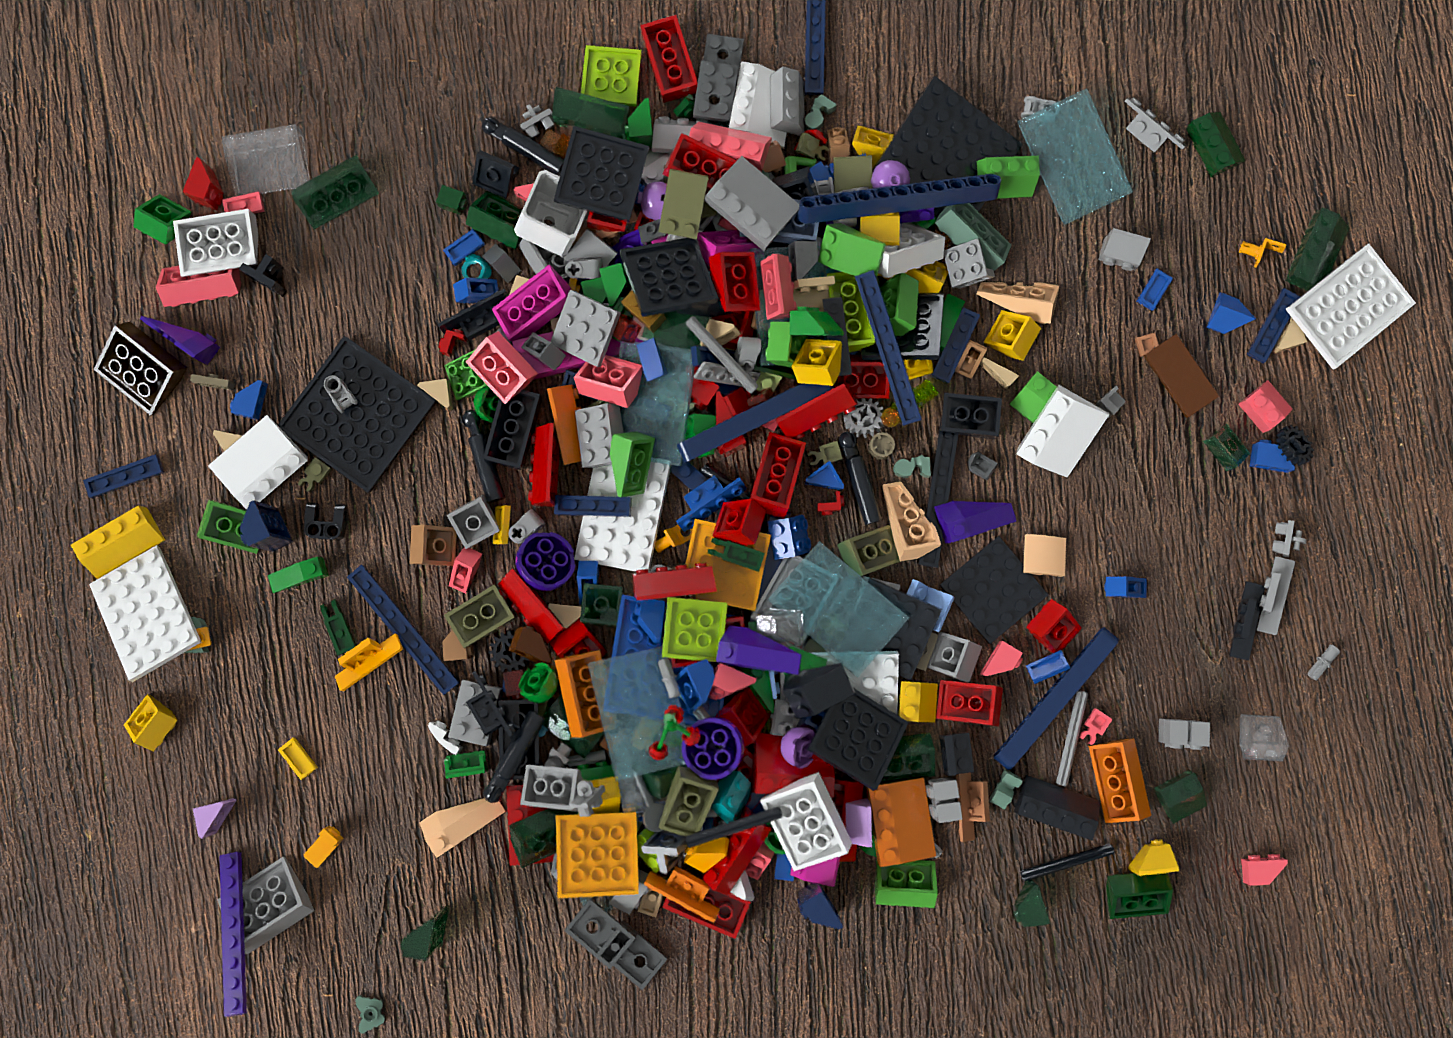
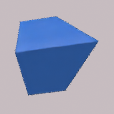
(1228, 314)
(825, 477)

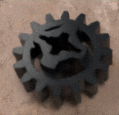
(1295, 445)
(515, 662)

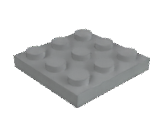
(585, 328)

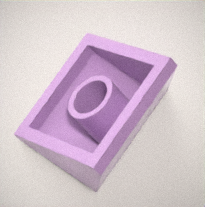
(211, 816)
(859, 822)

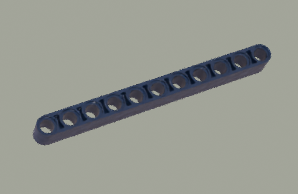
(898, 198)

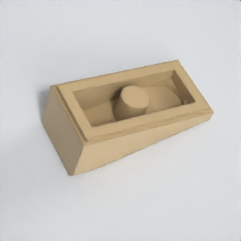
(1000, 374)
(651, 901)

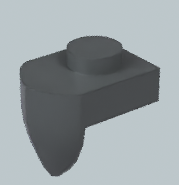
(982, 465)

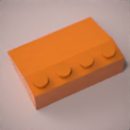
(901, 822)

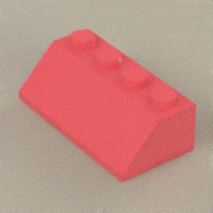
(733, 142)
(191, 289)

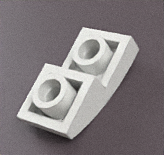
(440, 733)

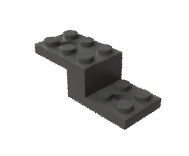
(718, 78)
(616, 944)

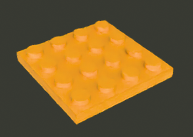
(734, 583)
(597, 855)

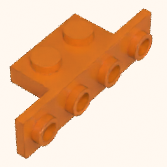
(684, 890)

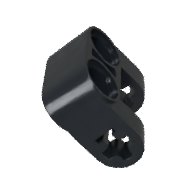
(312, 519)

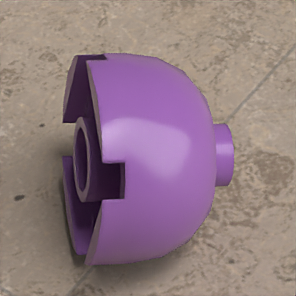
(890, 174)
(652, 199)
(795, 745)

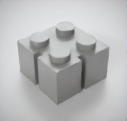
(1184, 732)
(942, 795)

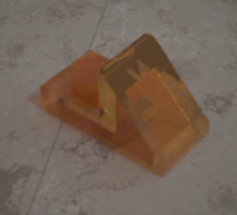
(555, 142)

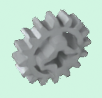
(869, 422)

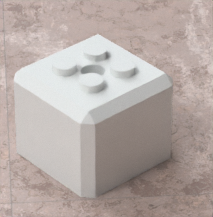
(540, 207)

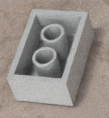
(595, 433)
(464, 725)

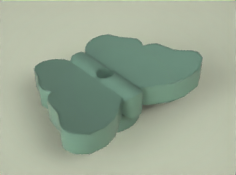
(367, 1005)

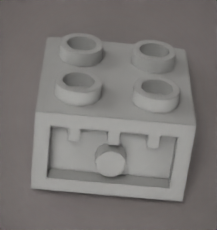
(967, 264)

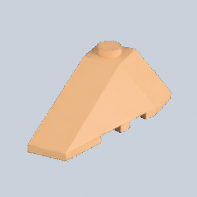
(1031, 301)
(910, 528)
(454, 824)

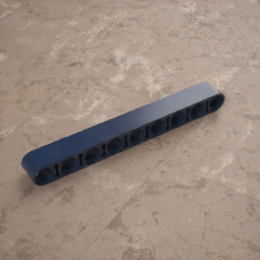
(749, 419)
(1056, 698)

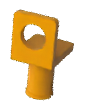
(1257, 251)
(672, 537)

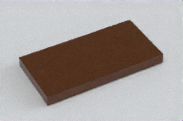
(1181, 375)

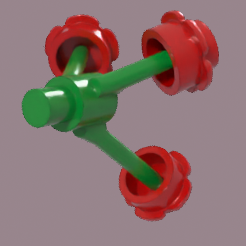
(672, 718)

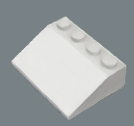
(753, 102)
(216, 242)
(915, 249)
(1062, 432)
(258, 462)
(810, 823)

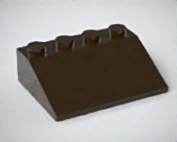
(139, 367)

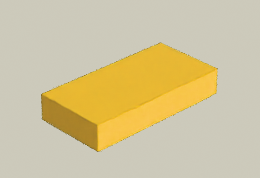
(502, 516)
(297, 758)

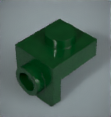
(686, 107)

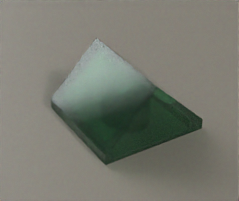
(1226, 448)

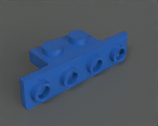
(708, 499)

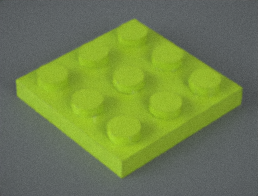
(612, 74)
(693, 629)

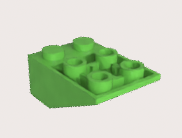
(463, 378)

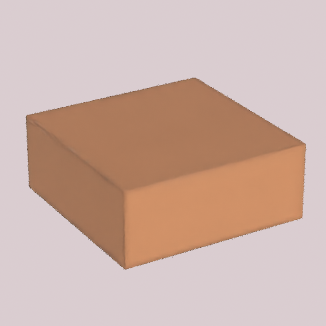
(1146, 343)

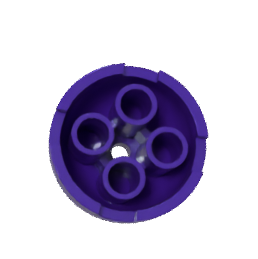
(551, 554)
(709, 760)

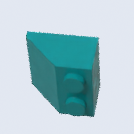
(731, 796)

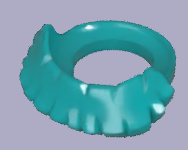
(474, 259)

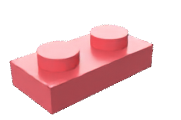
(249, 201)

